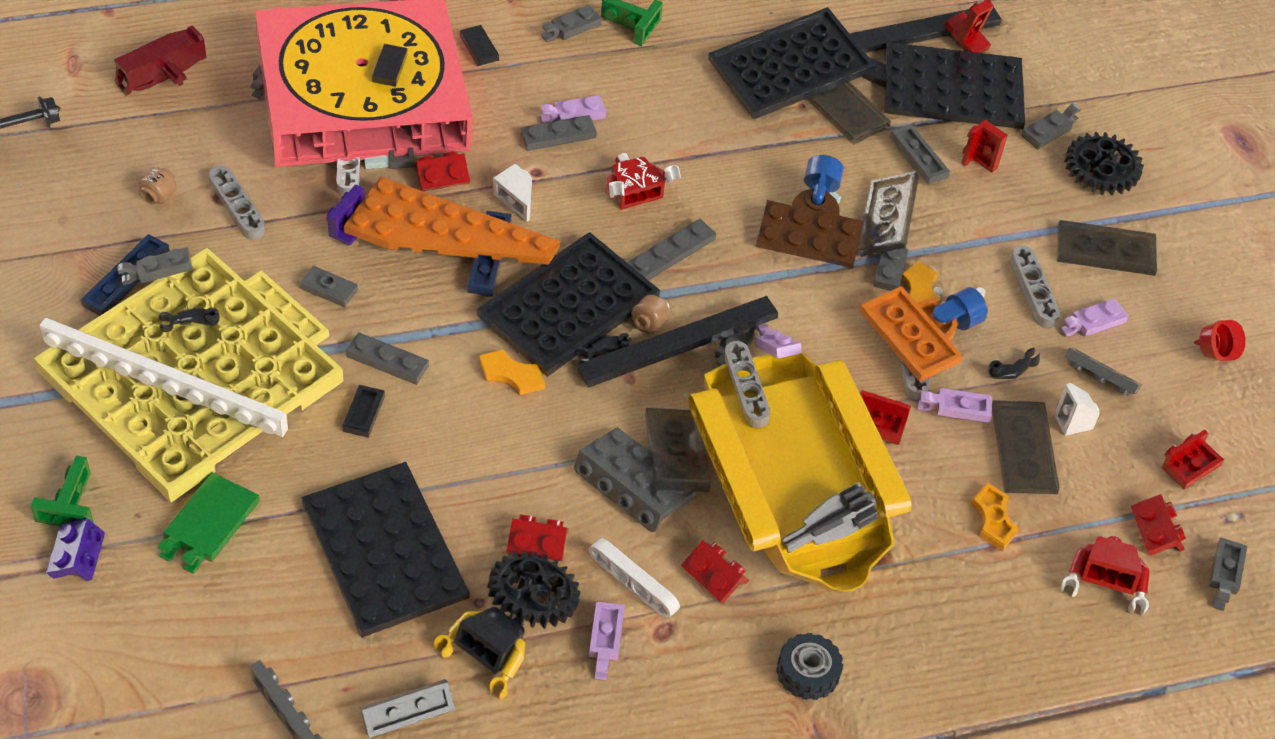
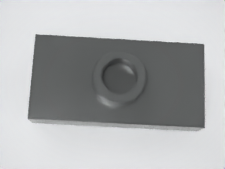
(328, 286)

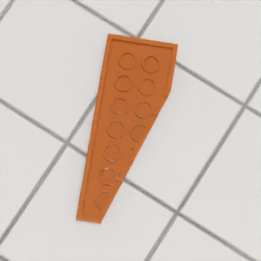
(410, 218)

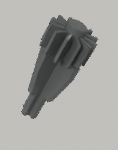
(835, 518)

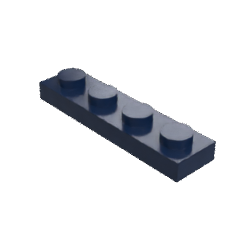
(484, 268)
(110, 287)

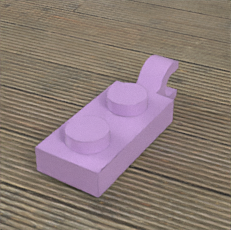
(574, 108)
(1095, 318)
(776, 343)
(957, 404)
(606, 636)

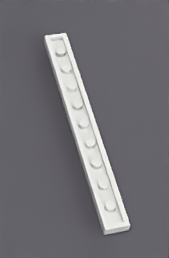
(164, 377)

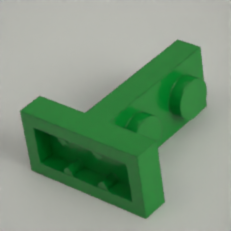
(634, 17)
(65, 507)

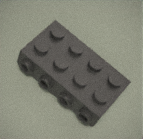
(625, 475)

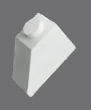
(514, 190)
(1076, 411)

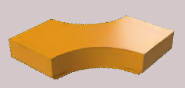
(920, 281)
(522, 377)
(997, 526)

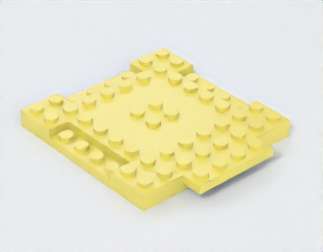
(256, 349)

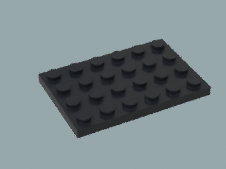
(791, 62)
(954, 85)
(566, 303)
(384, 549)

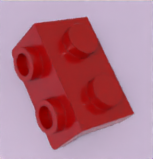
(984, 145)
(442, 171)
(888, 415)
(1191, 460)
(1157, 525)
(537, 537)
(714, 570)

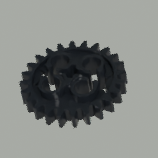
(1107, 172)
(534, 587)

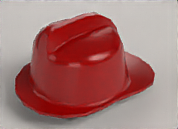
(1222, 340)

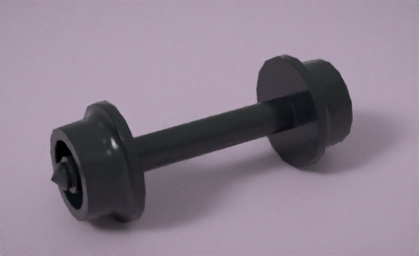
(47, 110)

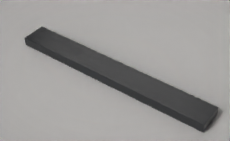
(913, 31)
(677, 341)

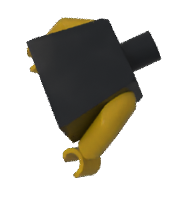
(489, 640)

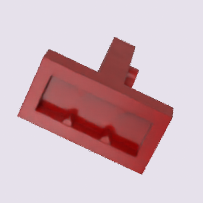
(967, 28)

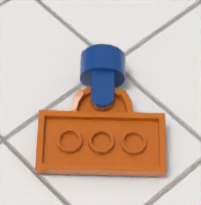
(923, 330)

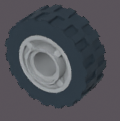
(804, 680)

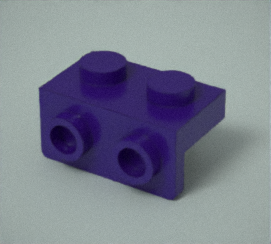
(342, 212)
(76, 550)

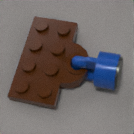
(813, 221)

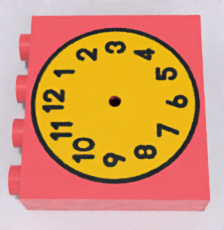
(322, 90)

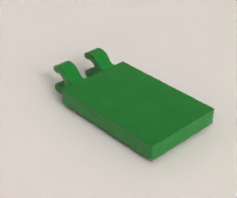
(207, 521)

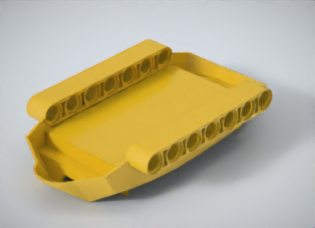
(808, 451)

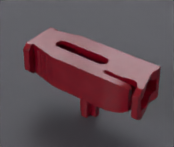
(160, 60)

